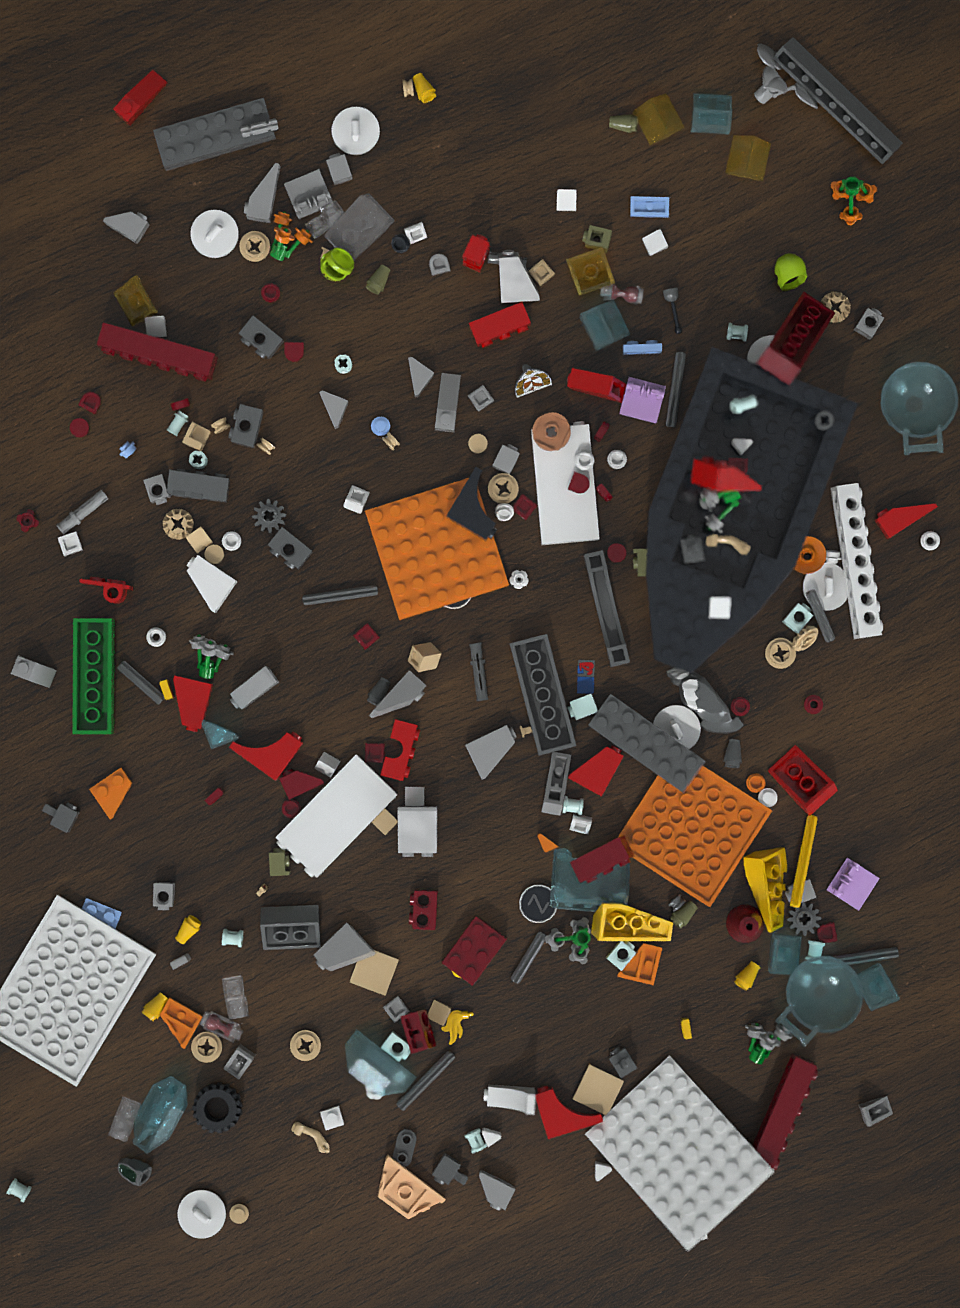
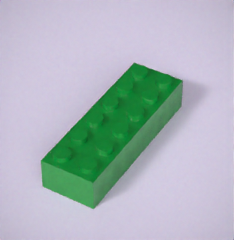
(93, 675)

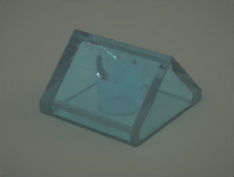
(217, 735)
(784, 953)
(877, 987)

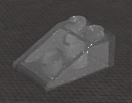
(359, 226)

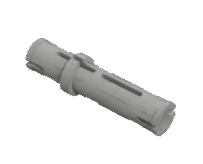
(80, 513)

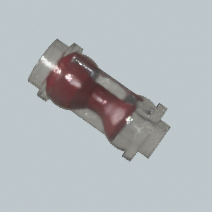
(630, 294)
(212, 1023)

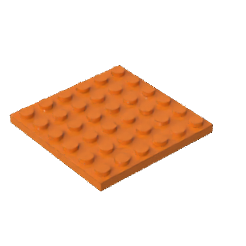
(431, 557)
(694, 834)

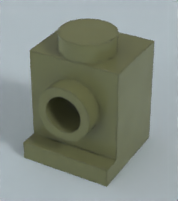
(597, 232)
(640, 561)
(278, 862)

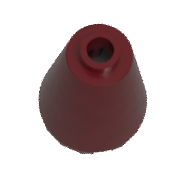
(737, 922)

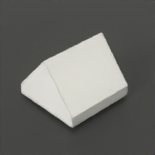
(415, 232)
(741, 445)
(327, 764)
(581, 823)
(491, 1136)
(601, 1170)

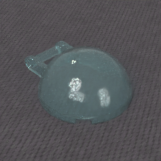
(919, 404)
(822, 997)

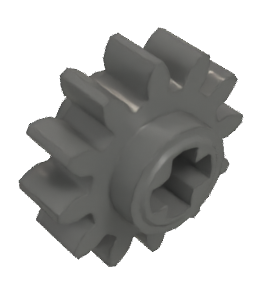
(262, 514)
(809, 924)

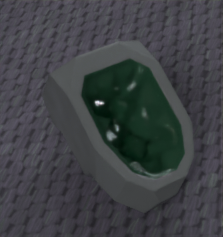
(134, 1170)

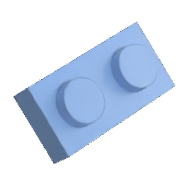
(649, 207)
(650, 347)
(102, 912)

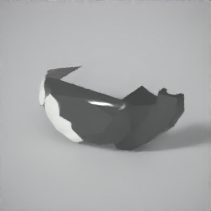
(704, 700)

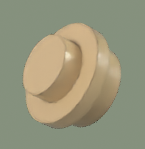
(239, 1213)

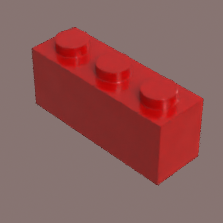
(500, 325)

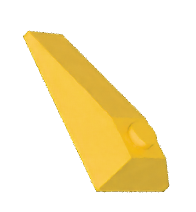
(765, 876)
(626, 923)

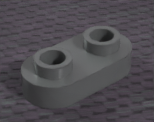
(405, 1148)

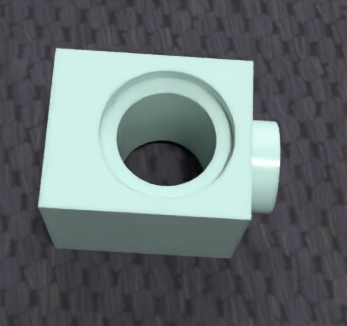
(790, 621)
(582, 707)
(621, 963)
(393, 1038)

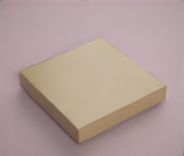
(375, 972)
(598, 1089)

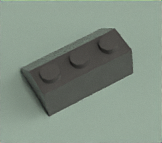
(290, 927)

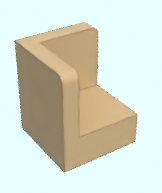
(196, 436)
(424, 657)

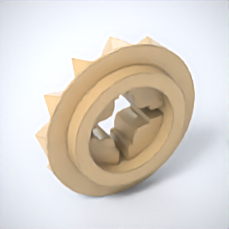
(255, 237)
(844, 307)
(501, 479)
(187, 523)
(805, 638)
(772, 648)
(199, 1052)
(303, 1054)

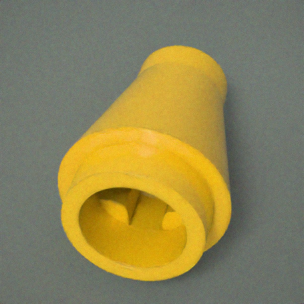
(423, 88)
(188, 928)
(747, 976)
(155, 1007)

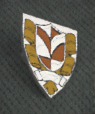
(531, 380)

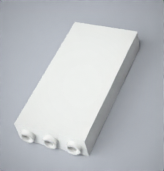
(562, 513)
(335, 816)

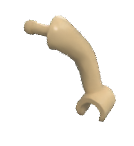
(740, 546)
(299, 1128)

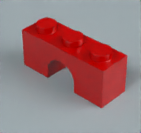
(476, 253)
(406, 734)

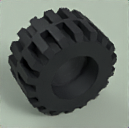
(209, 1122)

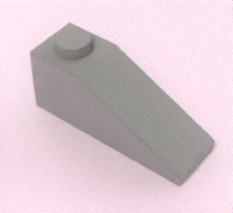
(262, 199)
(447, 402)
(402, 695)
(556, 783)

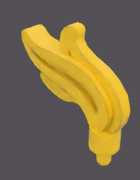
(453, 1024)

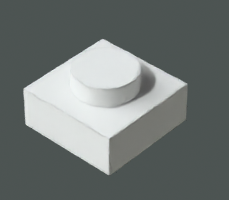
(70, 543)
(332, 1117)

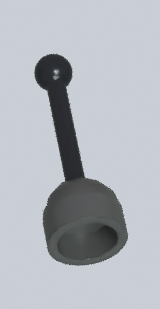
(671, 296)

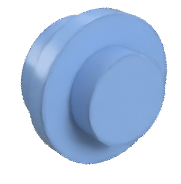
(380, 426)
(127, 449)

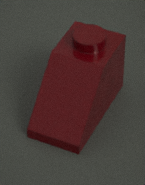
(298, 782)

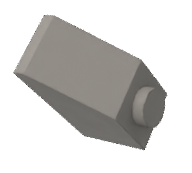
(128, 224)
(33, 671)
(496, 1190)

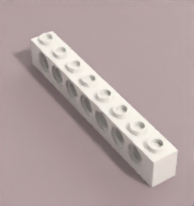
(851, 570)

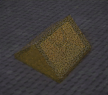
(658, 118)
(748, 157)
(590, 271)
(135, 301)

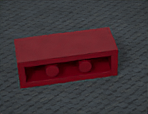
(602, 860)

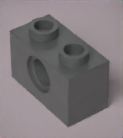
(272, 340)
(249, 437)
(284, 538)

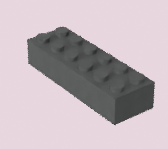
(211, 134)
(542, 694)
(647, 743)

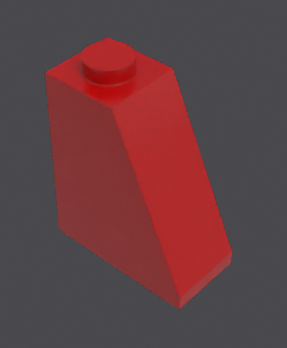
(596, 384)
(192, 701)
(598, 770)

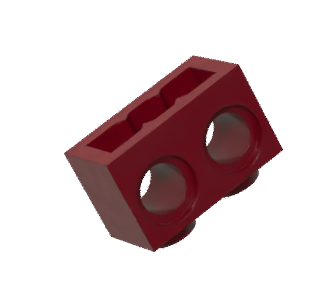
(429, 910)
(418, 1031)

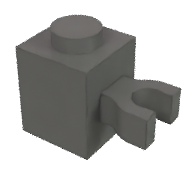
(692, 549)
(63, 817)
(622, 1061)
(447, 1170)

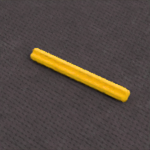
(803, 861)

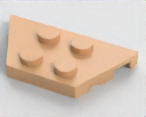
(405, 1190)

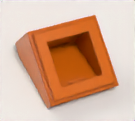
(547, 844)

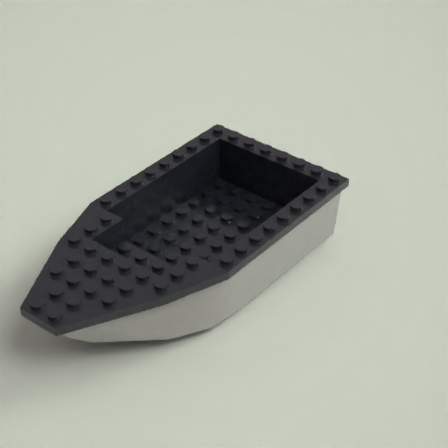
(789, 463)

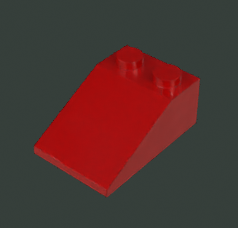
(720, 476)
(803, 780)

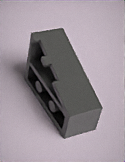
(198, 485)

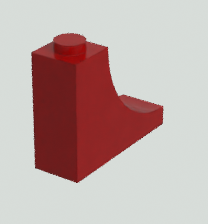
(273, 758)
(559, 1118)

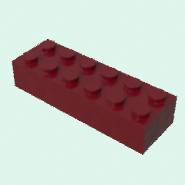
(796, 338)
(157, 351)
(784, 1108)

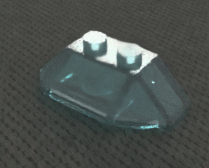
(375, 1067)
(159, 1113)

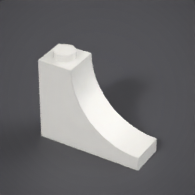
(511, 1097)

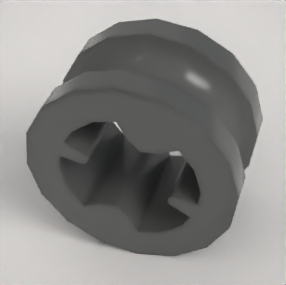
(818, 420)
(677, 902)

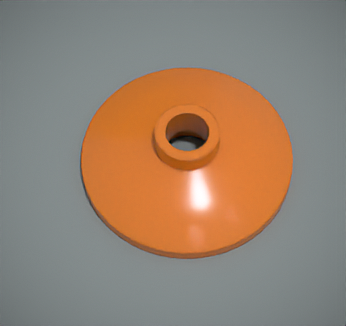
(818, 556)

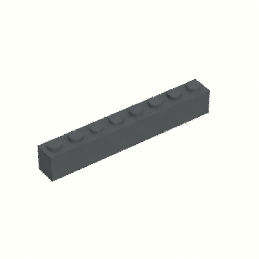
(837, 100)

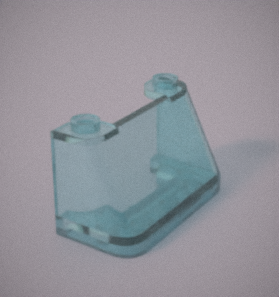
(570, 894)

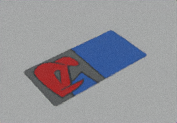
(585, 676)

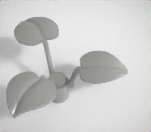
(773, 84)

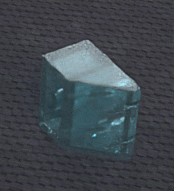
(711, 113)
(604, 325)

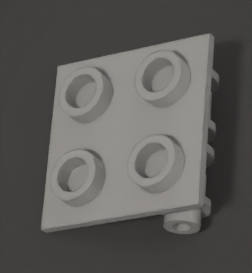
(308, 193)

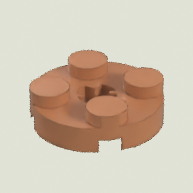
(561, 427)

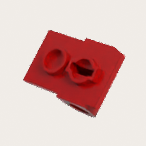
(109, 586)

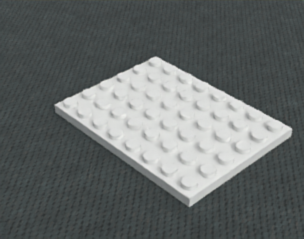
(69, 989)
(679, 1153)

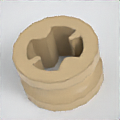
(408, 88)
(220, 425)
(390, 441)
(265, 446)

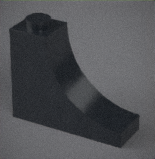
(468, 512)

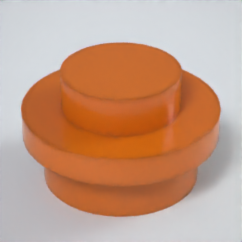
(755, 783)

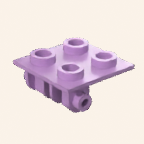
(642, 400)
(852, 884)

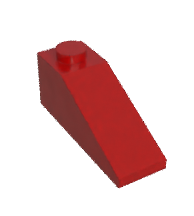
(139, 97)
(899, 518)

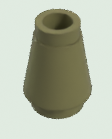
(624, 123)
(378, 280)
(683, 914)

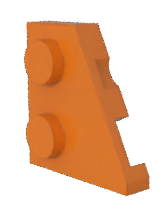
(112, 791)
(643, 965)
(181, 1020)

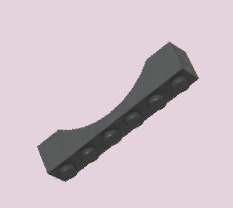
(606, 608)

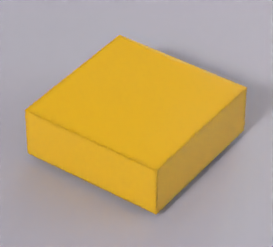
(166, 689)
(686, 1031)

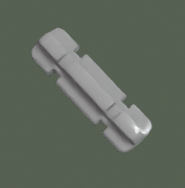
(260, 127)

